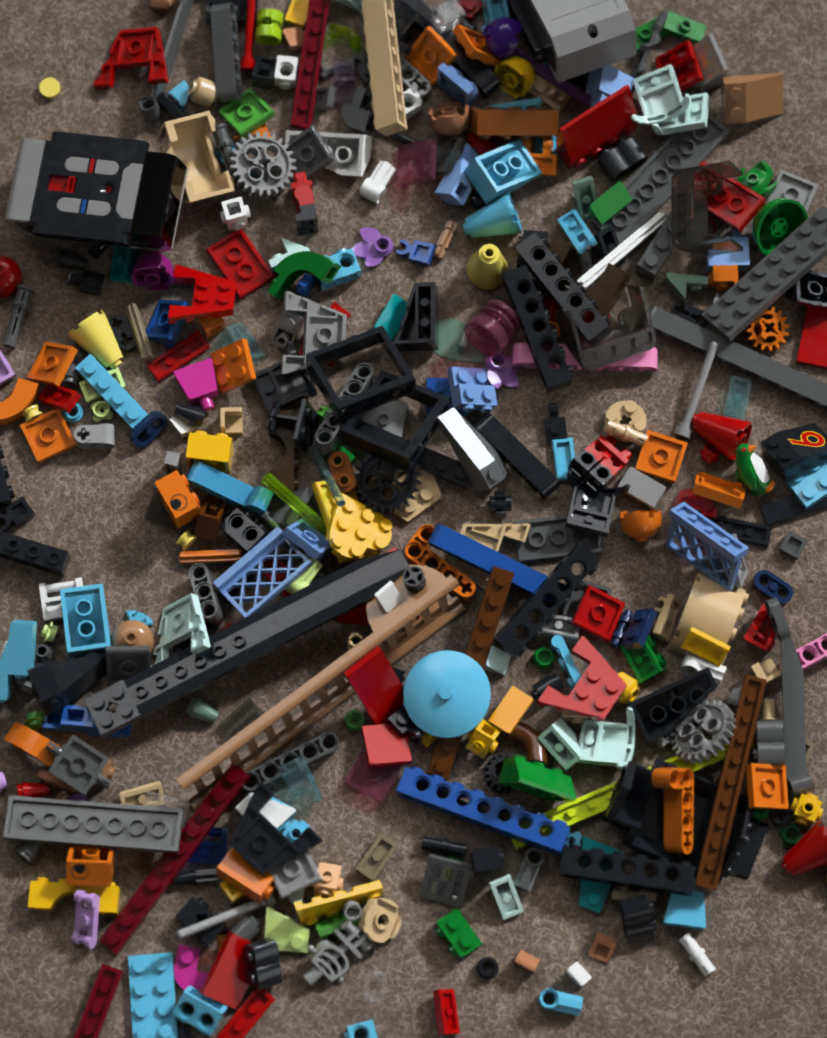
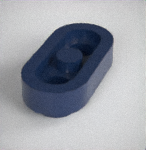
(147, 429)
(773, 585)

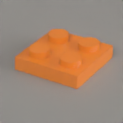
(475, 45)
(429, 53)
(52, 363)
(233, 366)
(48, 435)
(661, 456)
(767, 786)

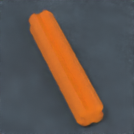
(210, 556)

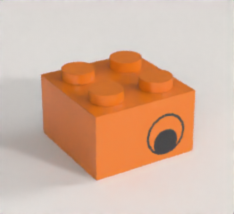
(177, 499)
(90, 866)

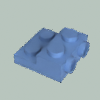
(456, 86)
(471, 389)
(308, 539)

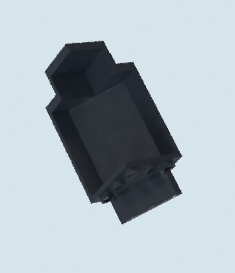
(640, 812)

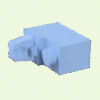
(605, 82)
(740, 258)

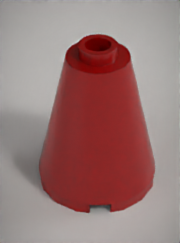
(722, 432)
(808, 852)

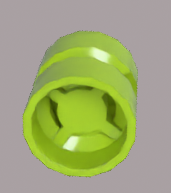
(269, 26)

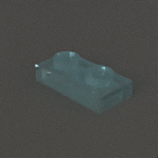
(737, 397)

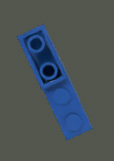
(77, 719)

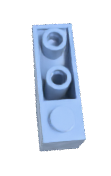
(457, 186)

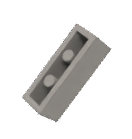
(172, 462)

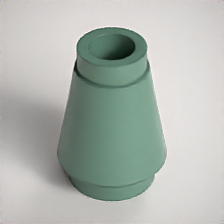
(200, 710)

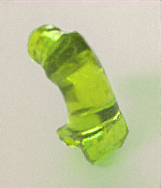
(353, 37)

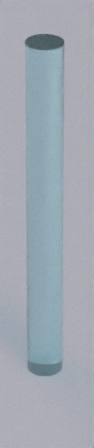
(327, 476)

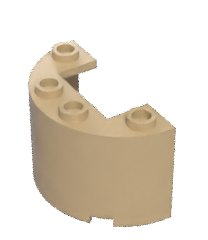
(191, 143)
(711, 611)

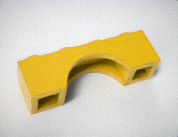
(46, 894)

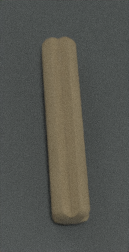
(139, 332)

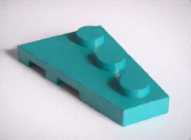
(594, 893)

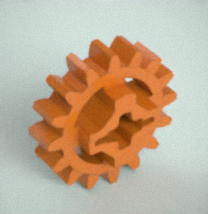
(774, 334)

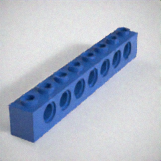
(414, 776)

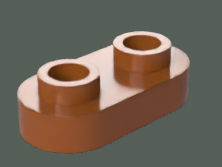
(342, 471)

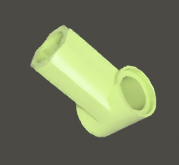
(306, 577)

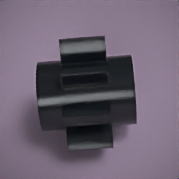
(500, 503)

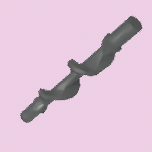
(644, 49)

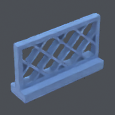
(710, 535)
(254, 559)

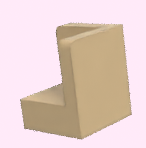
(231, 420)
(765, 670)

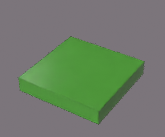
(246, 114)

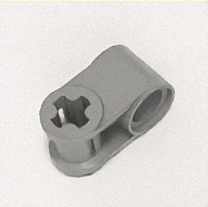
(97, 436)

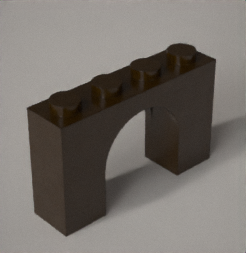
(607, 288)

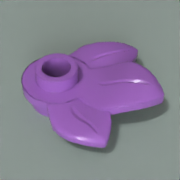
(370, 248)
(502, 374)

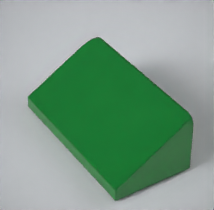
(610, 203)

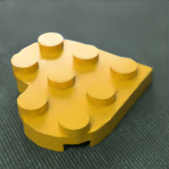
(357, 530)

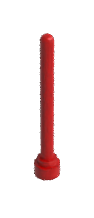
(247, 63)

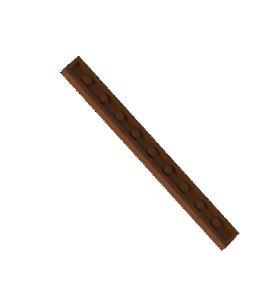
(477, 649)
(730, 783)

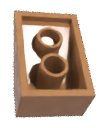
(751, 97)

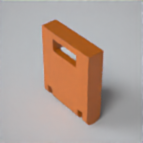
(719, 489)

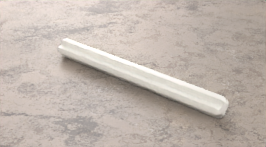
(623, 249)

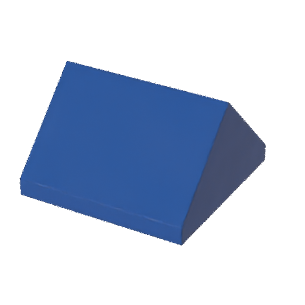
(158, 327)

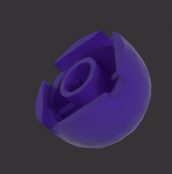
(501, 36)

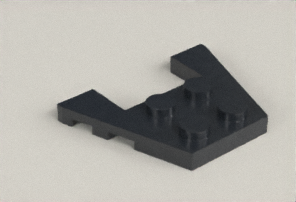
(261, 841)

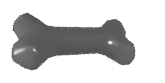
(326, 71)

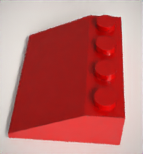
(597, 128)

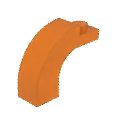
(22, 397)
(30, 743)

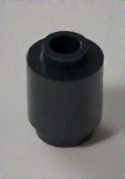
(551, 680)

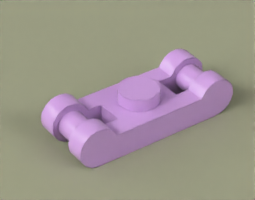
(86, 919)

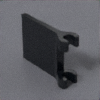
(405, 21)

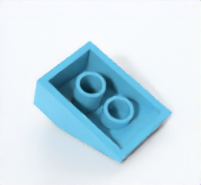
(502, 171)
(85, 619)

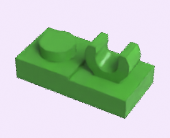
(328, 925)

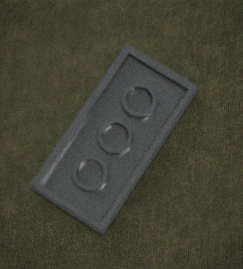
(552, 540)

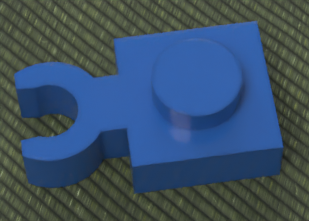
(418, 253)
(305, 285)

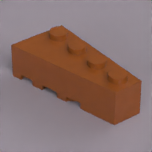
(513, 121)

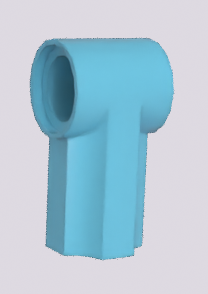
(562, 1002)

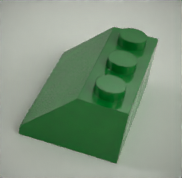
(536, 779)

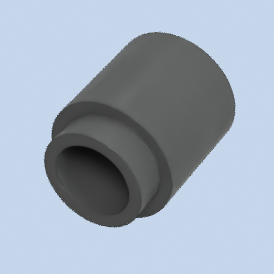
(246, 928)

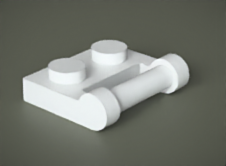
(52, 606)

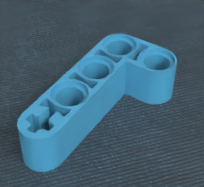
(229, 489)

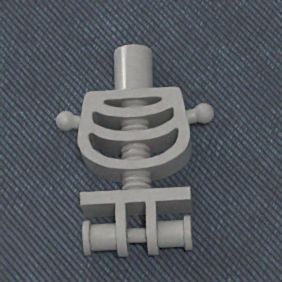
(319, 969)

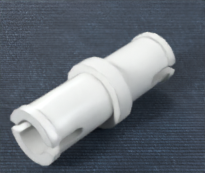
(697, 954)

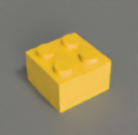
(210, 450)

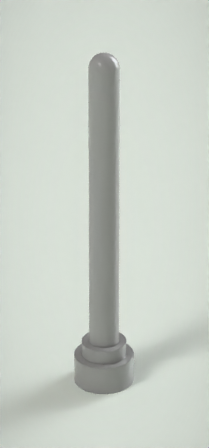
(684, 428)
(224, 917)

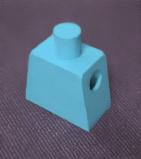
(686, 911)

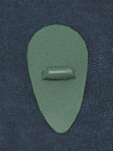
(454, 343)

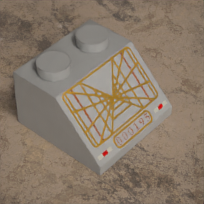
(711, 63)

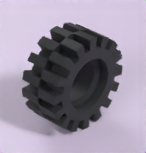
(489, 773)

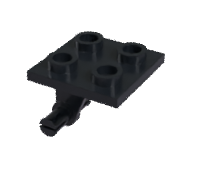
(304, 422)

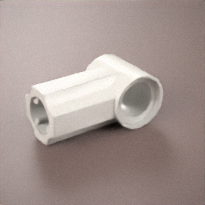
(375, 185)
(694, 663)

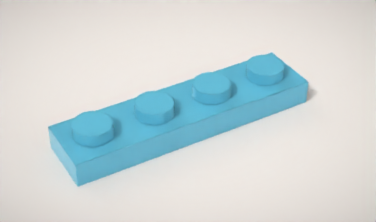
(111, 391)

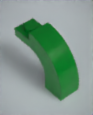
(296, 265)

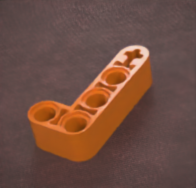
(443, 567)
(678, 807)

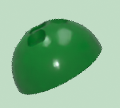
(776, 222)

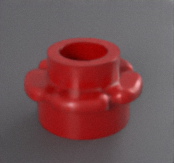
(709, 454)

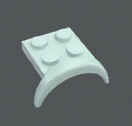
(659, 97)
(692, 119)
(608, 742)

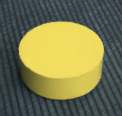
(49, 88)

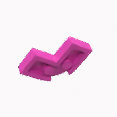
(186, 967)

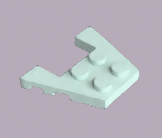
(180, 622)

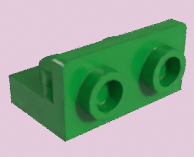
(645, 661)
(457, 933)

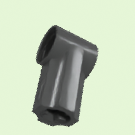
(528, 871)

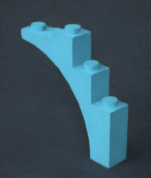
(17, 655)

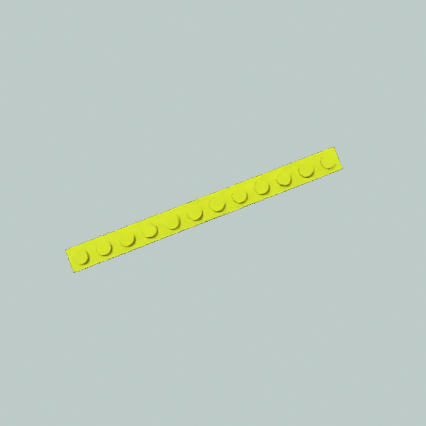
(598, 800)

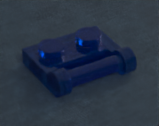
(212, 852)

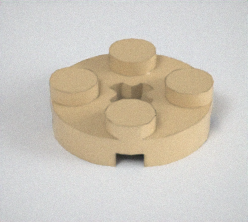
(630, 410)
(369, 920)

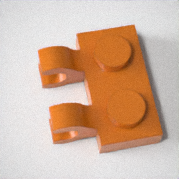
(547, 161)

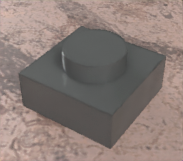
(324, 98)
(793, 545)

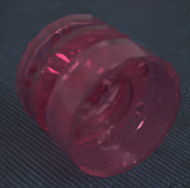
(492, 327)

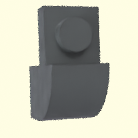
(357, 113)

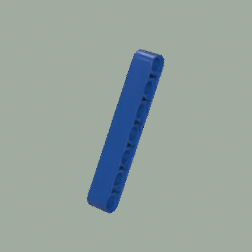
(485, 558)

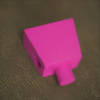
(198, 383)

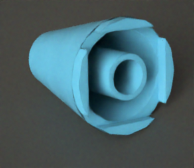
(494, 219)

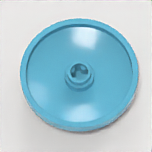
(447, 694)

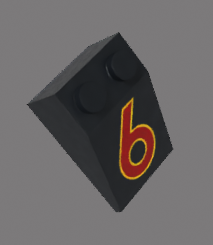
(795, 450)

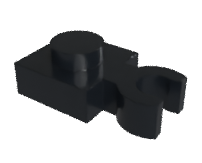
(362, 68)
(17, 512)

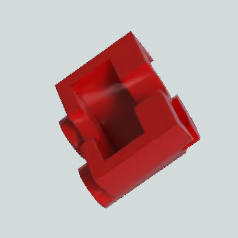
(698, 502)
(761, 631)

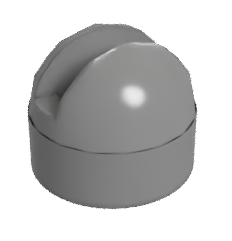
(352, 913)

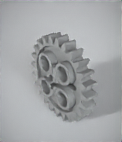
(244, 166)
(715, 719)

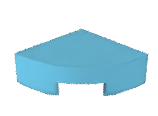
(181, 93)
(139, 616)

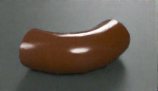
(527, 738)

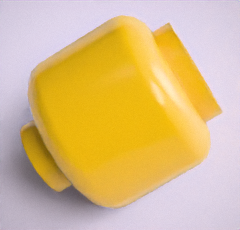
(631, 690)

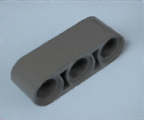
(202, 586)

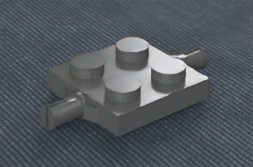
(78, 764)

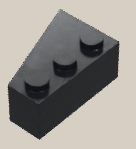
(421, 319)

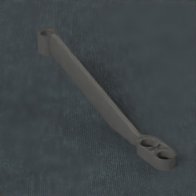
(150, 104)
(793, 706)

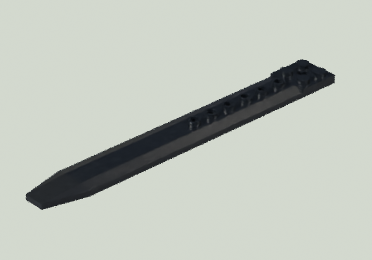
(244, 642)

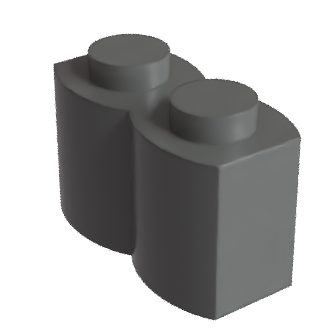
(770, 743)

